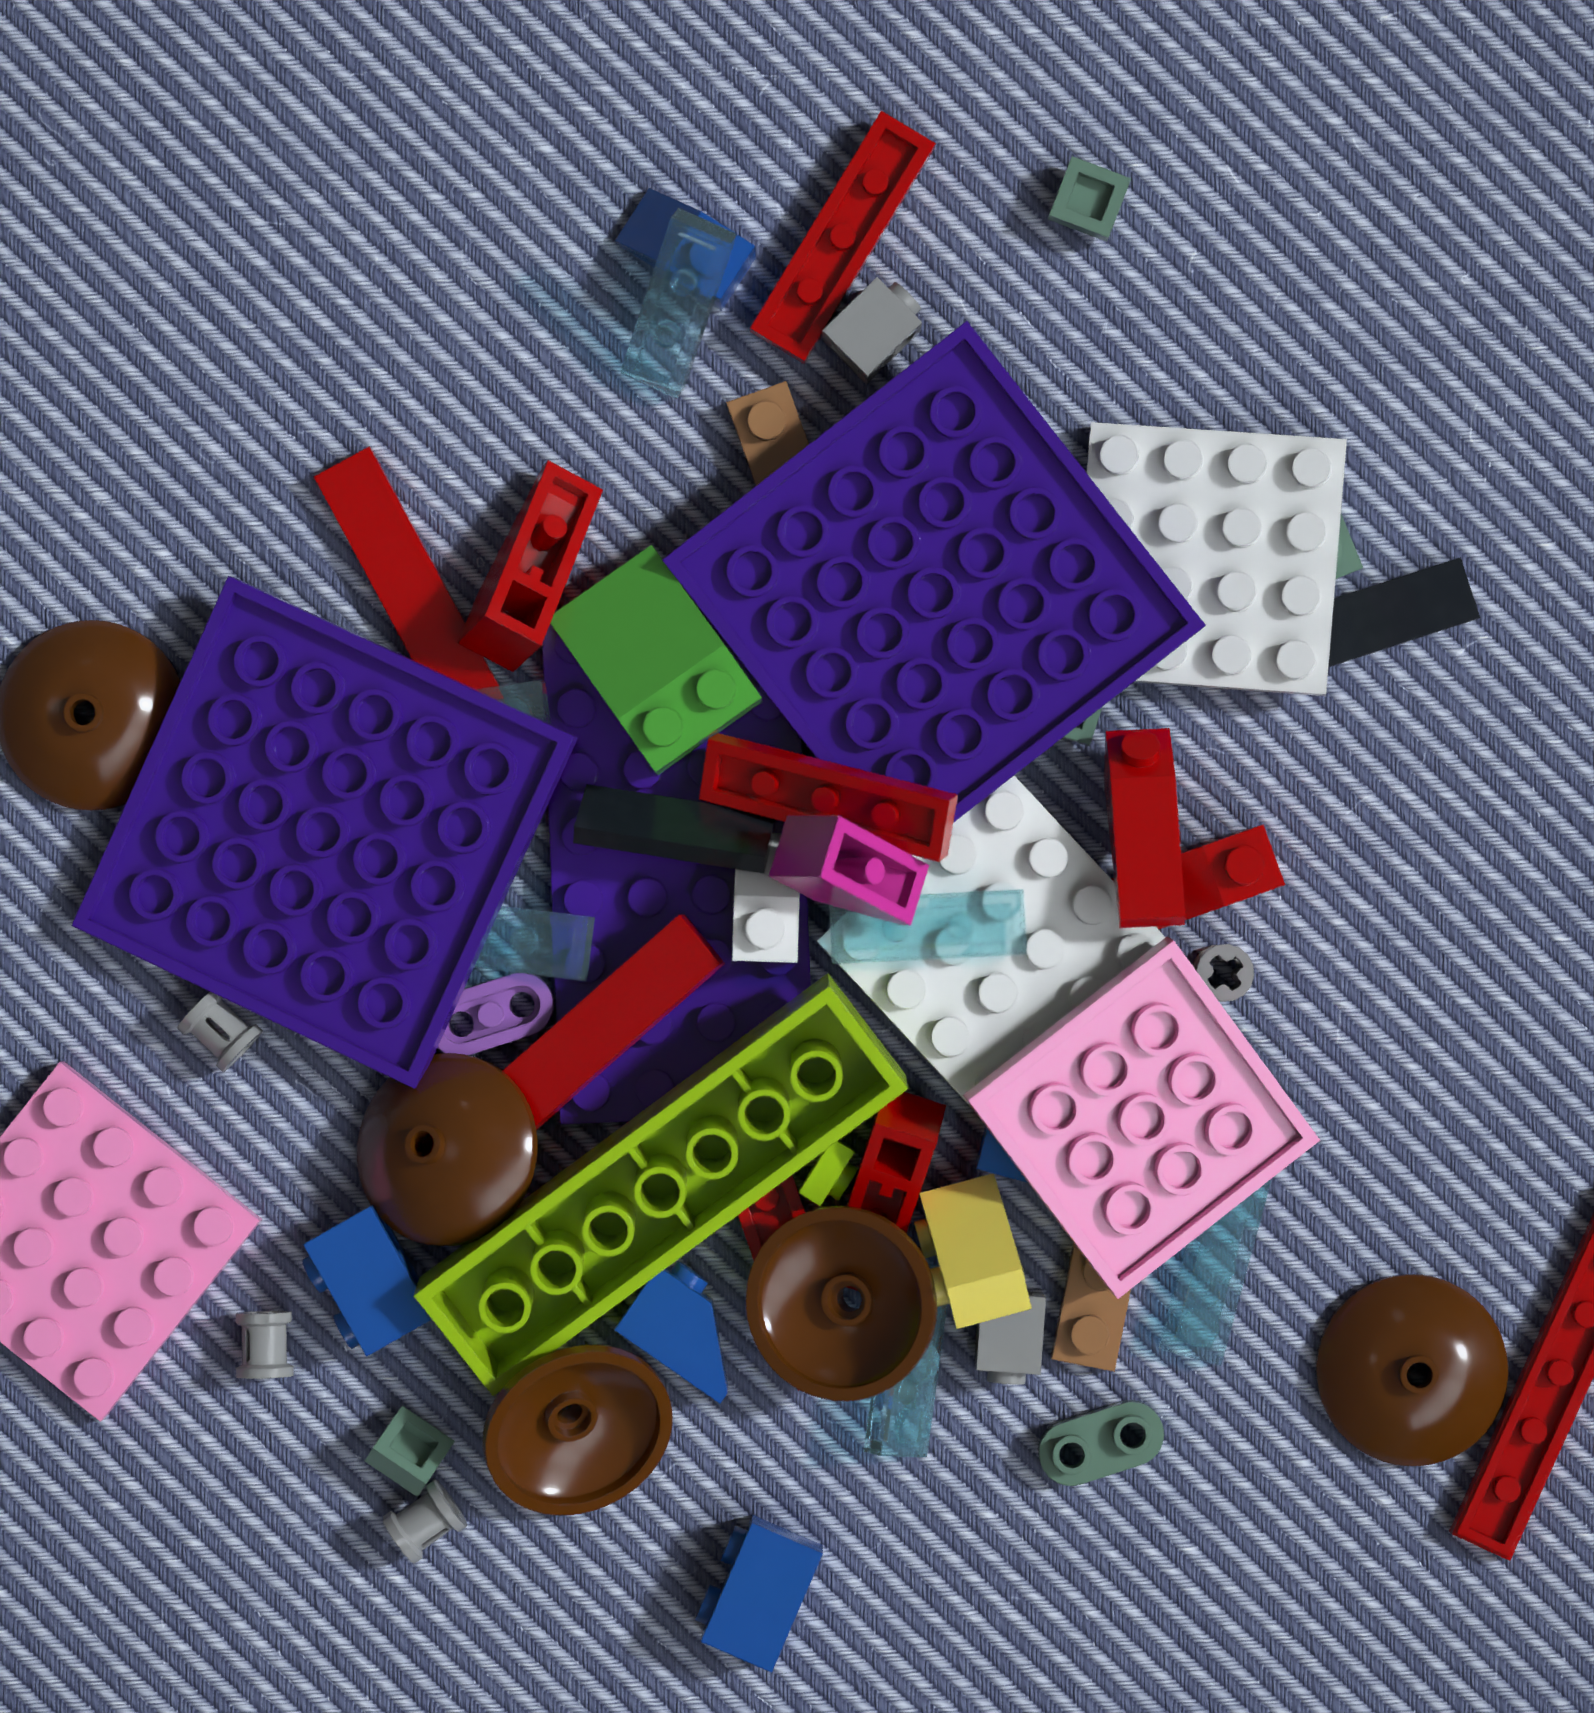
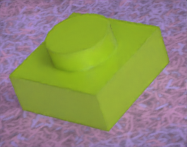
(829, 1174)

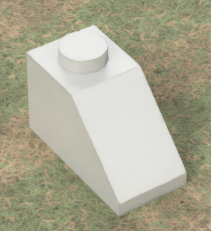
(764, 916)

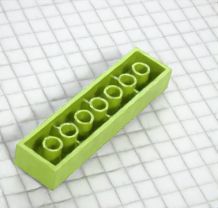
(661, 1184)

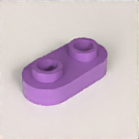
(493, 1016)

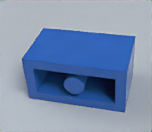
(367, 1279)
(759, 1593)

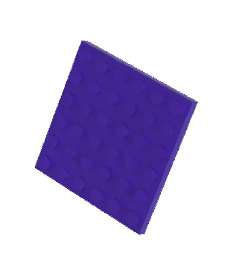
(935, 582)
(324, 831)

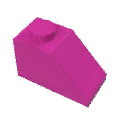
(848, 868)

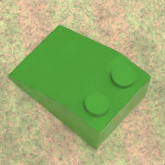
(655, 659)

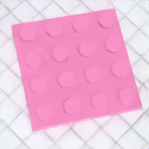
(1142, 1117)
(102, 1239)

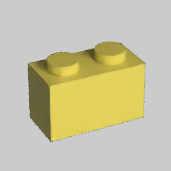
(974, 1251)

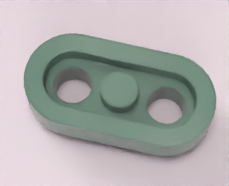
(1100, 1439)

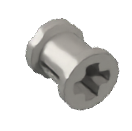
(1242, 974)
(198, 1024)
(264, 1344)
(424, 1521)

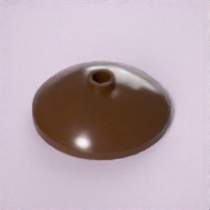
(74, 663)
(478, 1158)
(801, 1312)
(1375, 1342)
(580, 1454)

